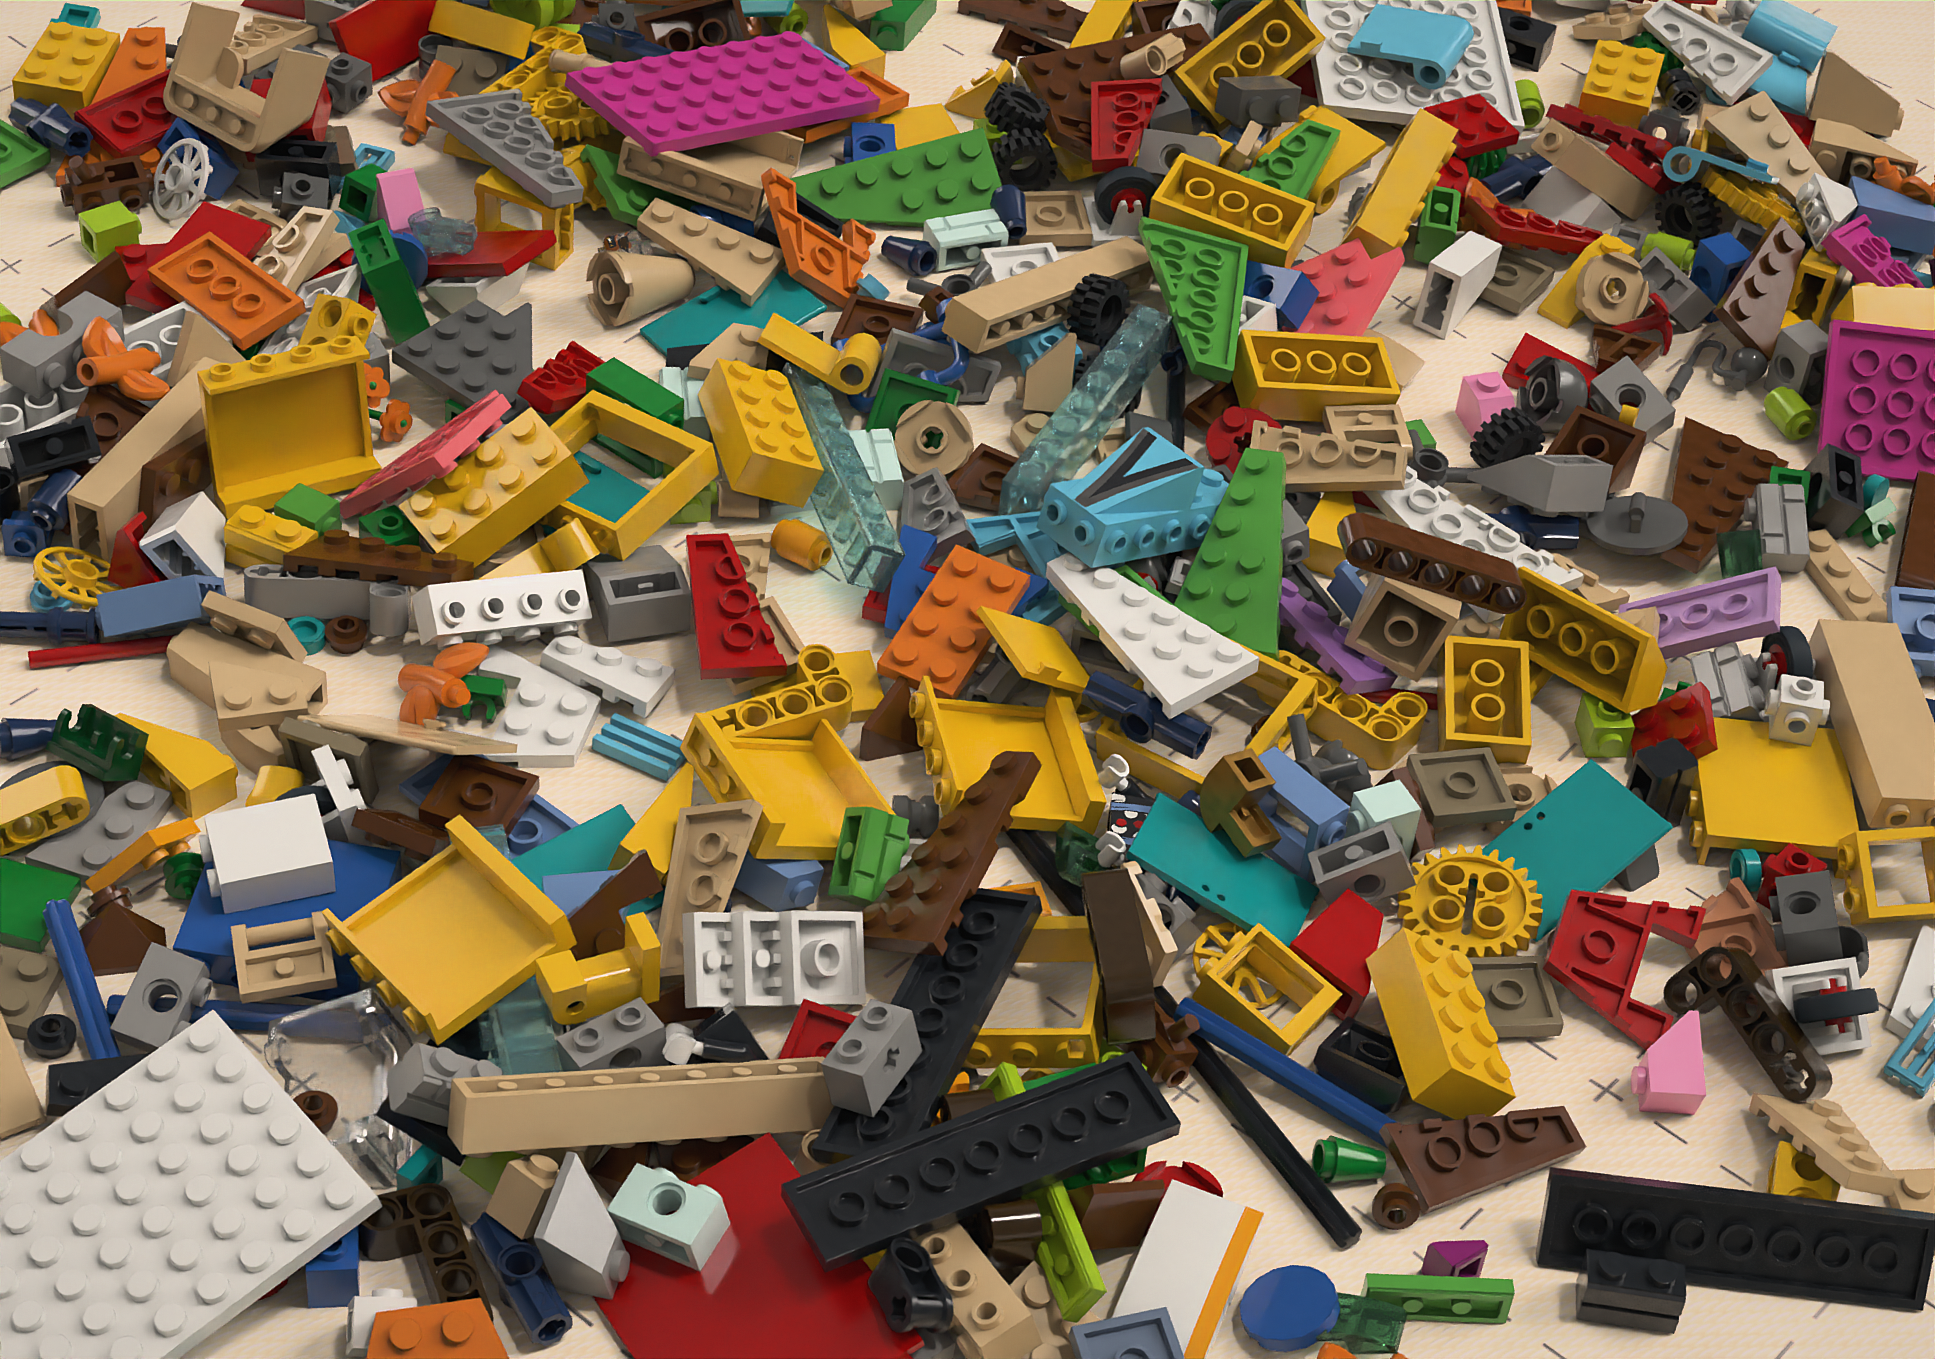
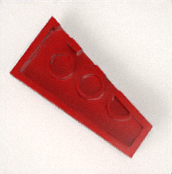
(1118, 119)
(1532, 231)

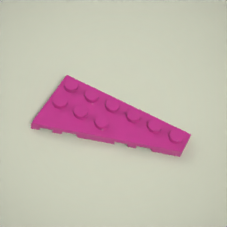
(1867, 255)

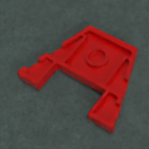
(1601, 949)

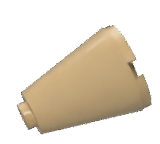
(635, 284)

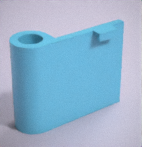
(1787, 28)
(1419, 37)
(1781, 81)
(1700, 163)

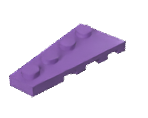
(1321, 635)

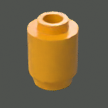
(801, 544)

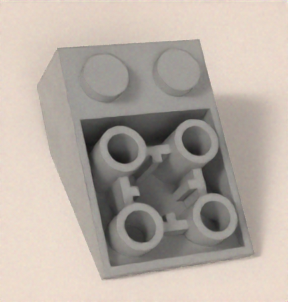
(1549, 483)
(639, 595)

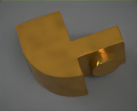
(1231, 802)

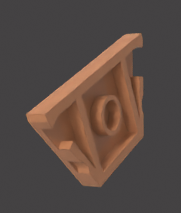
(1737, 922)

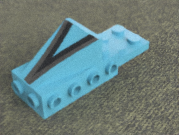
(1134, 504)

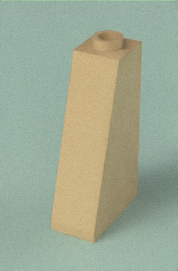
(1593, 169)
(198, 644)

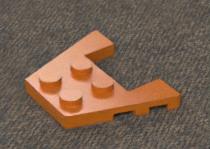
(811, 252)
(436, 1332)

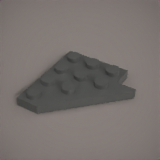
(473, 355)

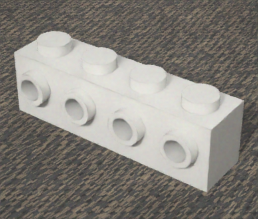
(501, 608)

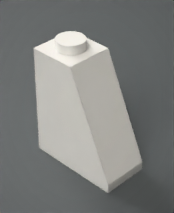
(1455, 283)
(188, 539)

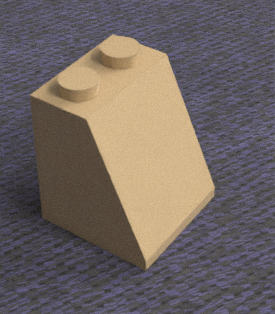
(1852, 98)
(1401, 625)

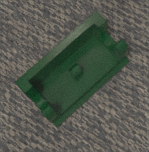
(99, 744)

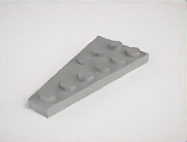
(512, 140)

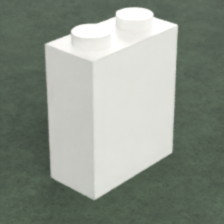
(267, 854)

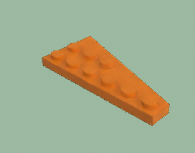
(137, 59)

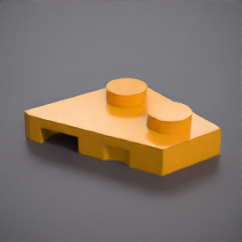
(145, 853)

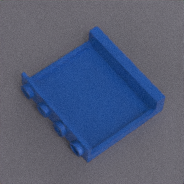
(359, 876)

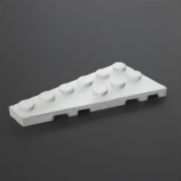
(1437, 515)
(1165, 647)

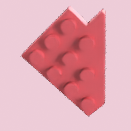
(1348, 287)
(429, 457)

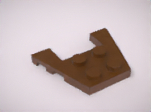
(601, 929)

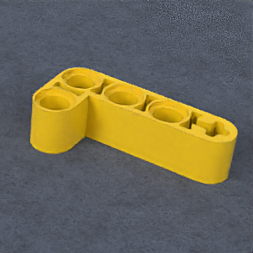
(1105, 22)
(481, 28)
(535, 73)
(556, 553)
(794, 712)
(1367, 730)
(41, 807)

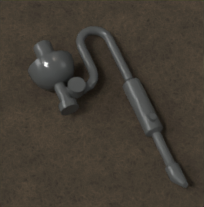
(1746, 367)

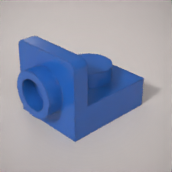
(23, 537)

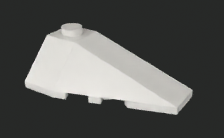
(339, 283)

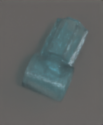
(442, 233)

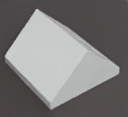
(1567, 200)
(458, 292)

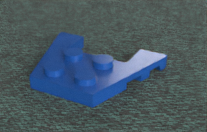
(911, 580)

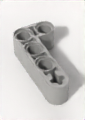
(328, 597)

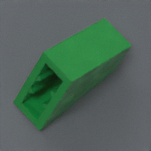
(899, 24)

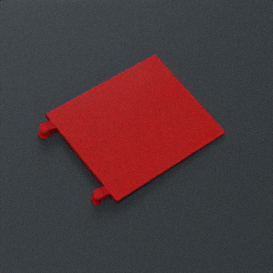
(758, 1288)

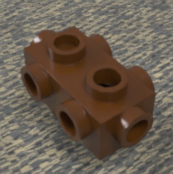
(105, 183)
(1171, 1052)

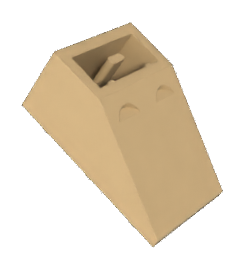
(1850, 152)

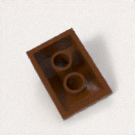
(695, 25)

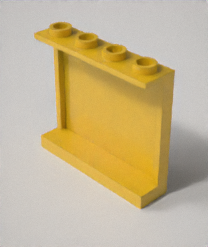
(287, 423)
(967, 735)
(796, 781)
(1771, 793)
(452, 935)

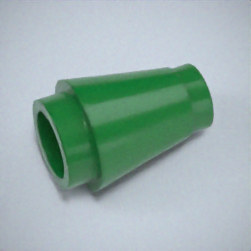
(1346, 1161)

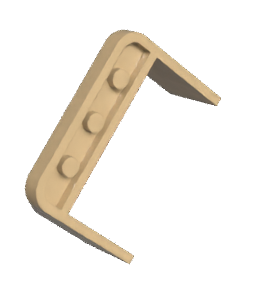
(207, 89)

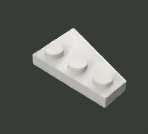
(617, 674)

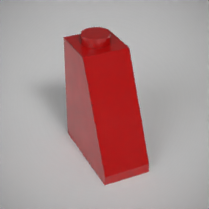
(1338, 948)

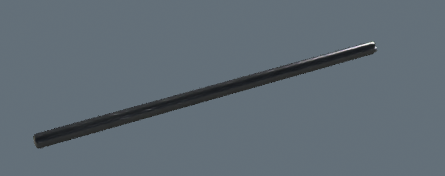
(1217, 1073)

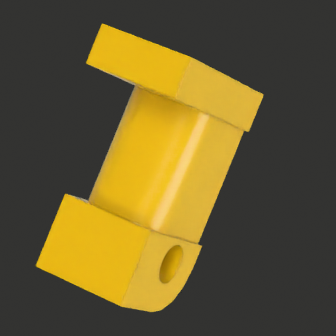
(604, 979)

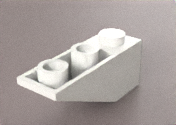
(1824, 207)

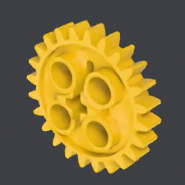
(566, 114)
(1750, 199)
(1504, 907)

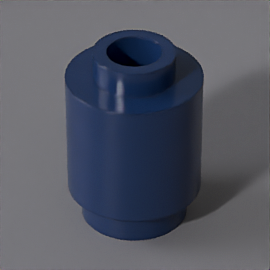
(49, 504)

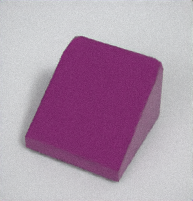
(1455, 1258)

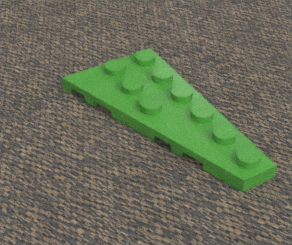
(1298, 159)
(1240, 562)

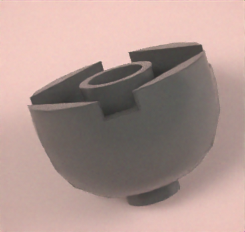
(1552, 392)

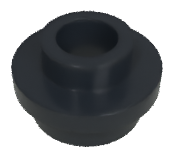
(52, 1035)

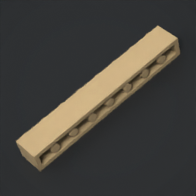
(1041, 295)
(636, 1105)

